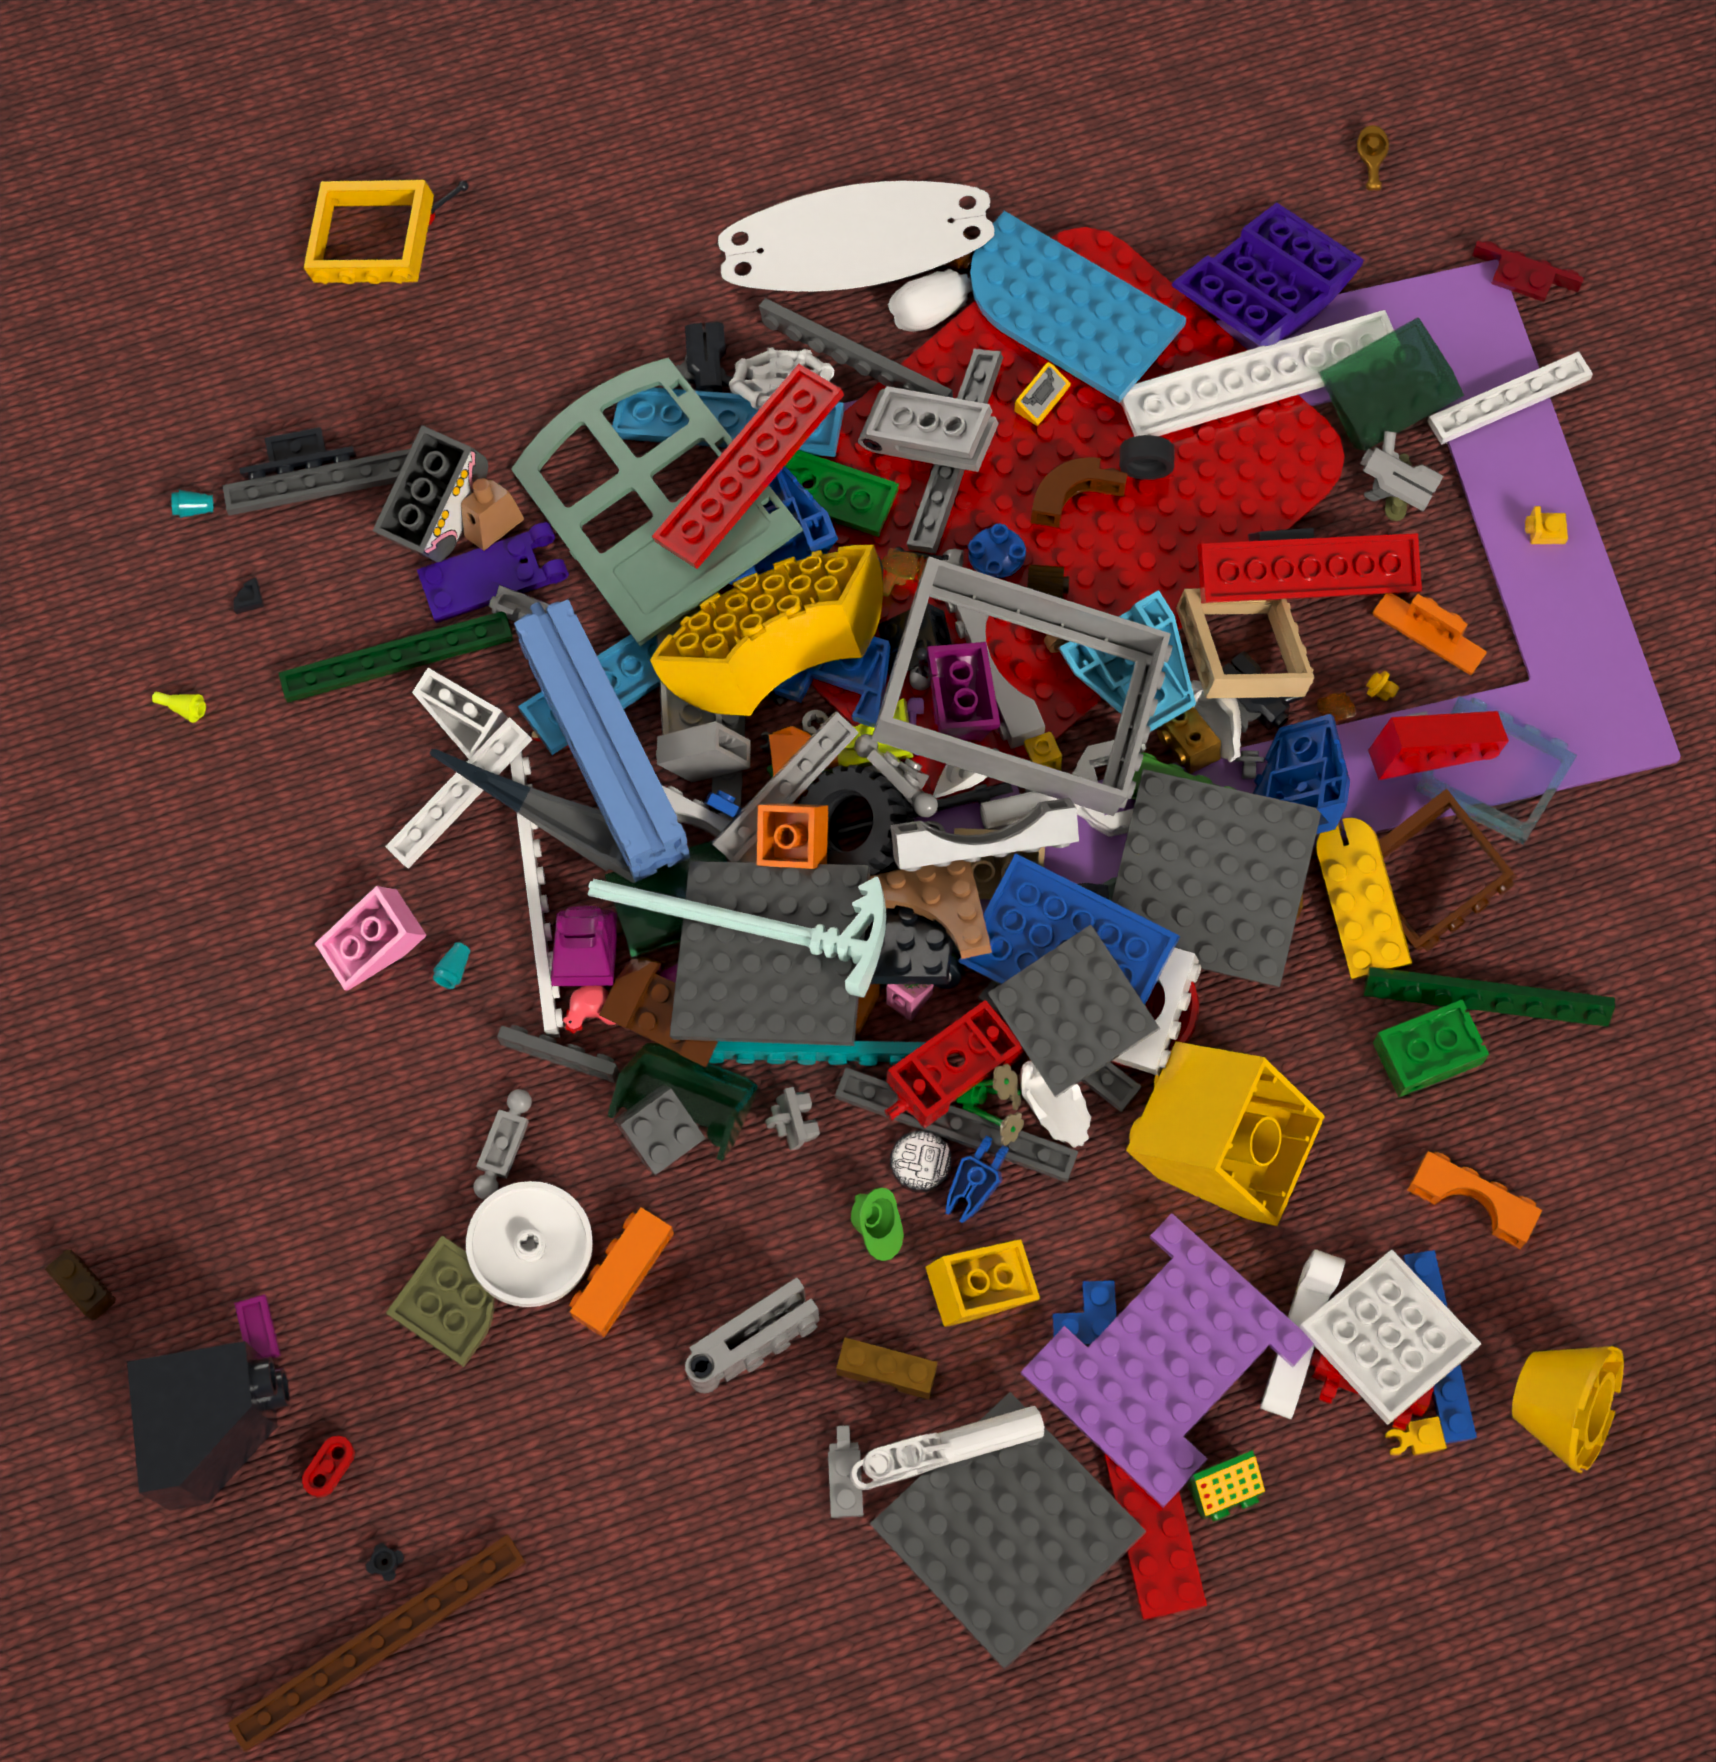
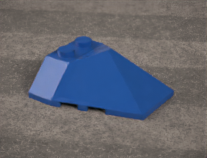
(815, 521)
(1308, 769)

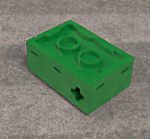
(1430, 1048)

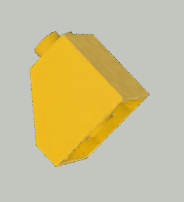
(1226, 1130)

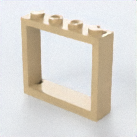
(1207, 662)

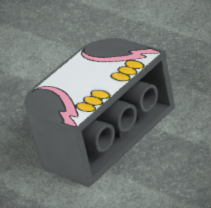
(428, 494)

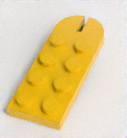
(1362, 899)

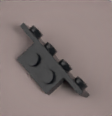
(296, 451)

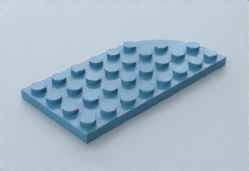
(1069, 308)

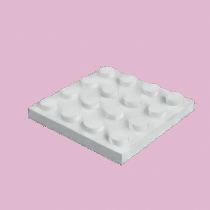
(1389, 1336)

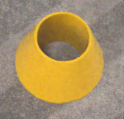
(1568, 1400)

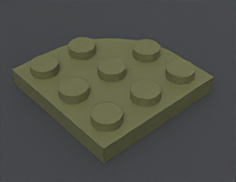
(445, 1303)

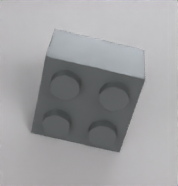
(659, 1129)

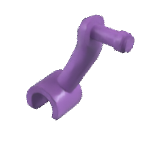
(914, 707)

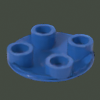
(997, 551)

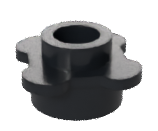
(386, 1571)

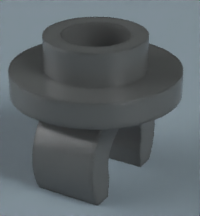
(1249, 761)

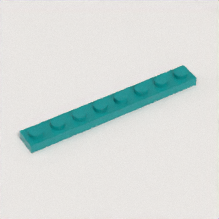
(865, 1052)

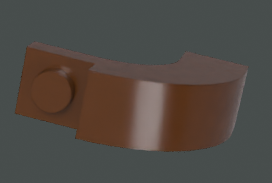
(1071, 479)

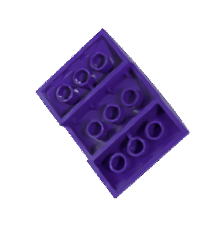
(1271, 277)

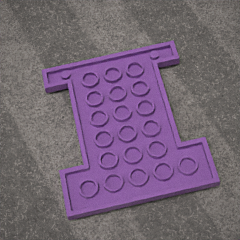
(1164, 1362)

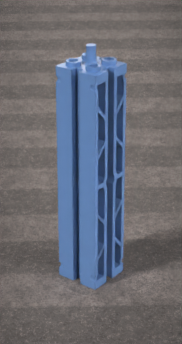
(601, 739)

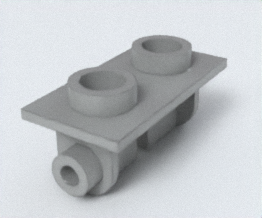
(513, 603)

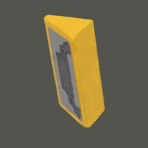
(1041, 394)

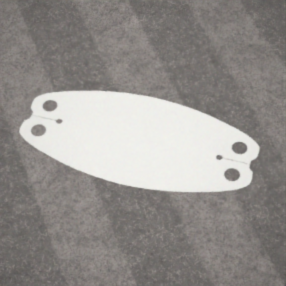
(855, 236)

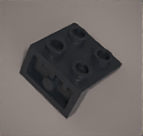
(931, 633)

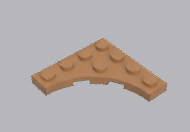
(944, 896)

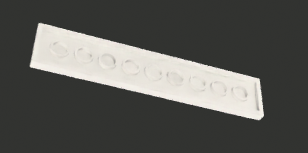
(1246, 377)

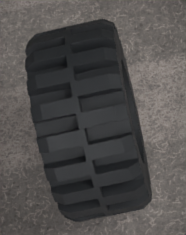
(887, 807)

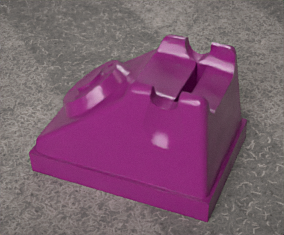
(963, 690)
(584, 947)

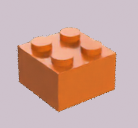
(792, 835)

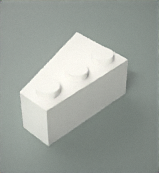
(459, 712)

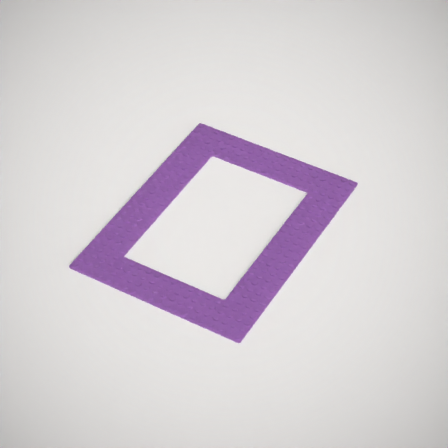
(1559, 598)

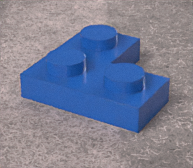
(1098, 1314)

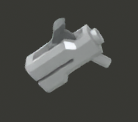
(1398, 478)

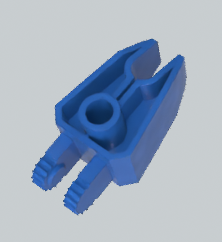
(976, 1180)

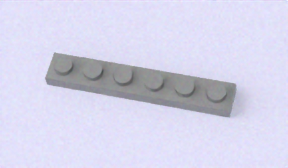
(787, 783)

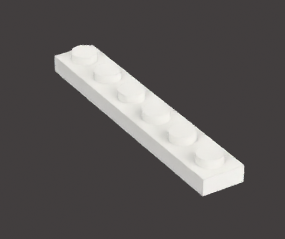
(1509, 397)
(456, 795)

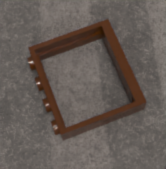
(1477, 903)

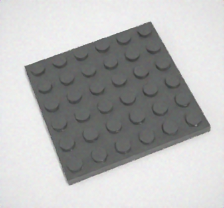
(1218, 871)
(759, 986)
(1008, 1537)

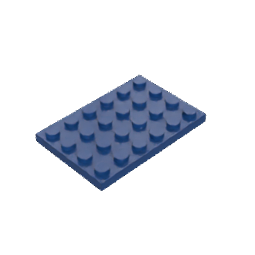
(1042, 910)

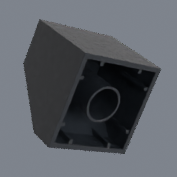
(201, 1419)

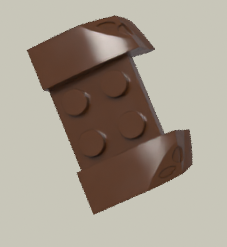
(644, 1004)

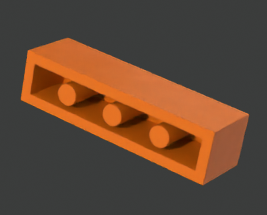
(621, 1271)

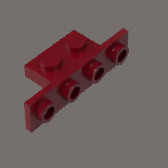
(1526, 275)

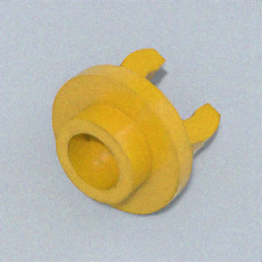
(1381, 686)

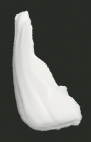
(929, 300)
(1223, 719)
(1062, 1116)

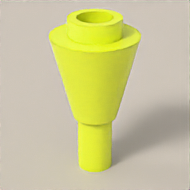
(186, 705)

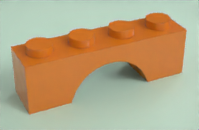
(1511, 1216)

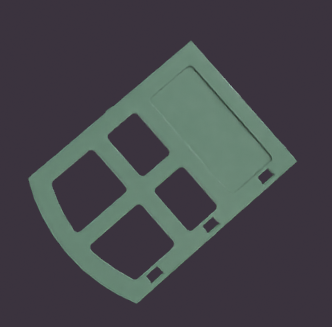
(637, 575)

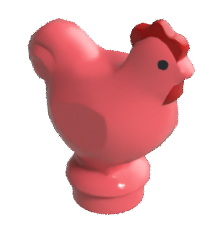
(585, 1003)

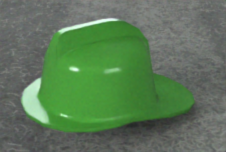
(879, 1222)

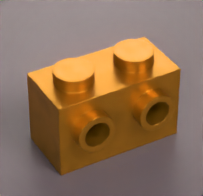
(1191, 741)

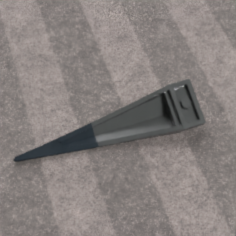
(568, 821)

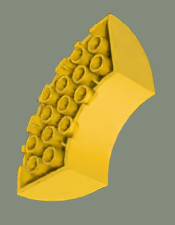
(773, 629)

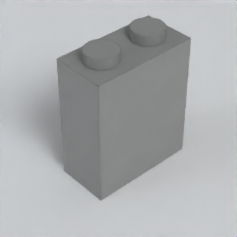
(703, 752)

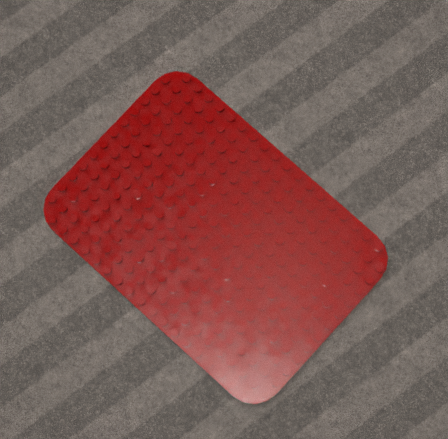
(1227, 482)

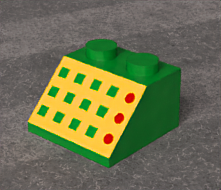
(1227, 1486)

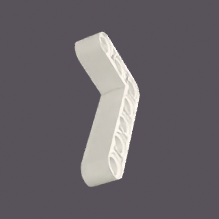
(1313, 1291)

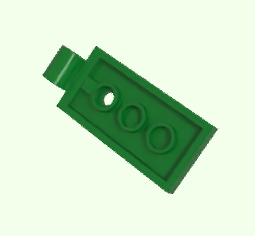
(846, 493)

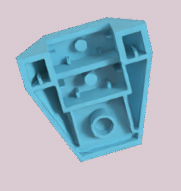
(1111, 674)

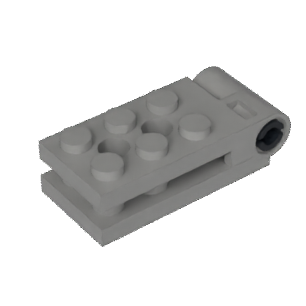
(929, 428)
(713, 1351)

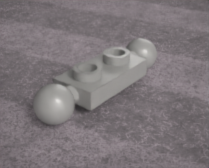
(907, 783)
(502, 1143)

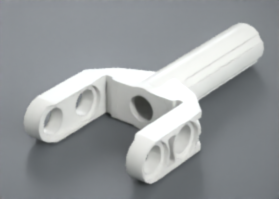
(1008, 810)
(935, 1450)

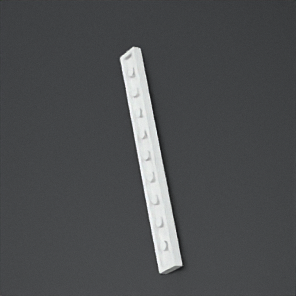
(537, 907)

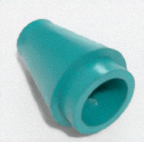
(191, 503)
(451, 967)

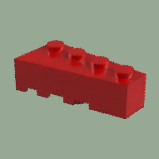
(1436, 742)

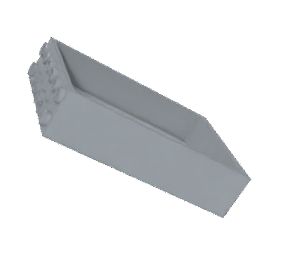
(1051, 616)

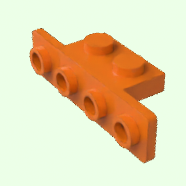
(1432, 629)

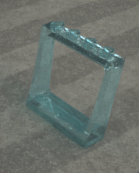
(1486, 814)

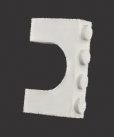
(1176, 978)

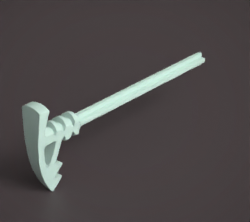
(847, 945)

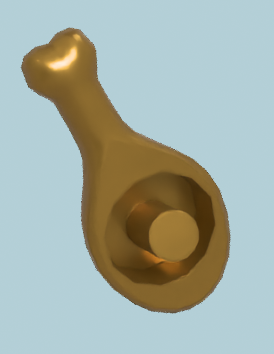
(1373, 148)

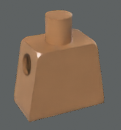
(488, 513)

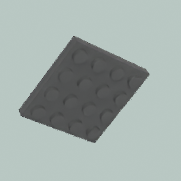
(1073, 1011)

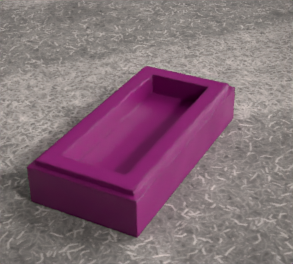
(258, 1326)

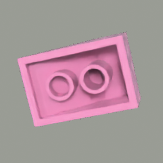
(370, 937)

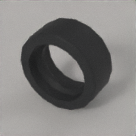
(1147, 457)

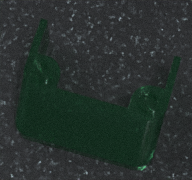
(708, 1093)

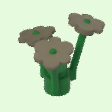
(1007, 1086)

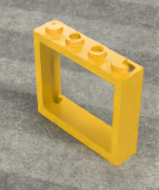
(369, 194)

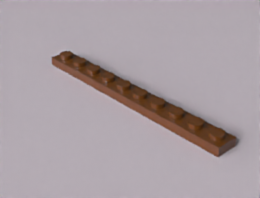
(376, 1643)

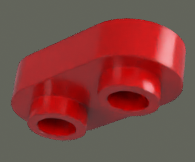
(326, 1465)

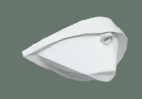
(956, 779)

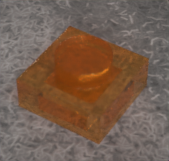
(1338, 705)

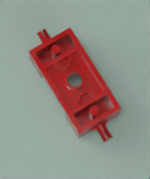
(929, 1083)

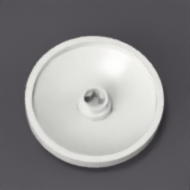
(529, 1244)

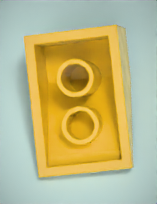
(982, 1282)

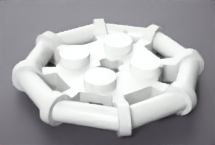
(769, 377)

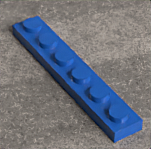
(1450, 1392)

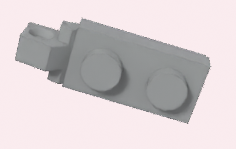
(844, 1496)

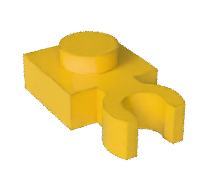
(1421, 1435)

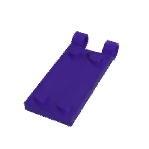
(474, 577)

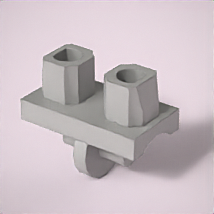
(788, 1118)

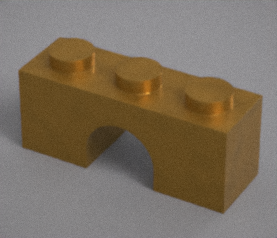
(875, 1363)

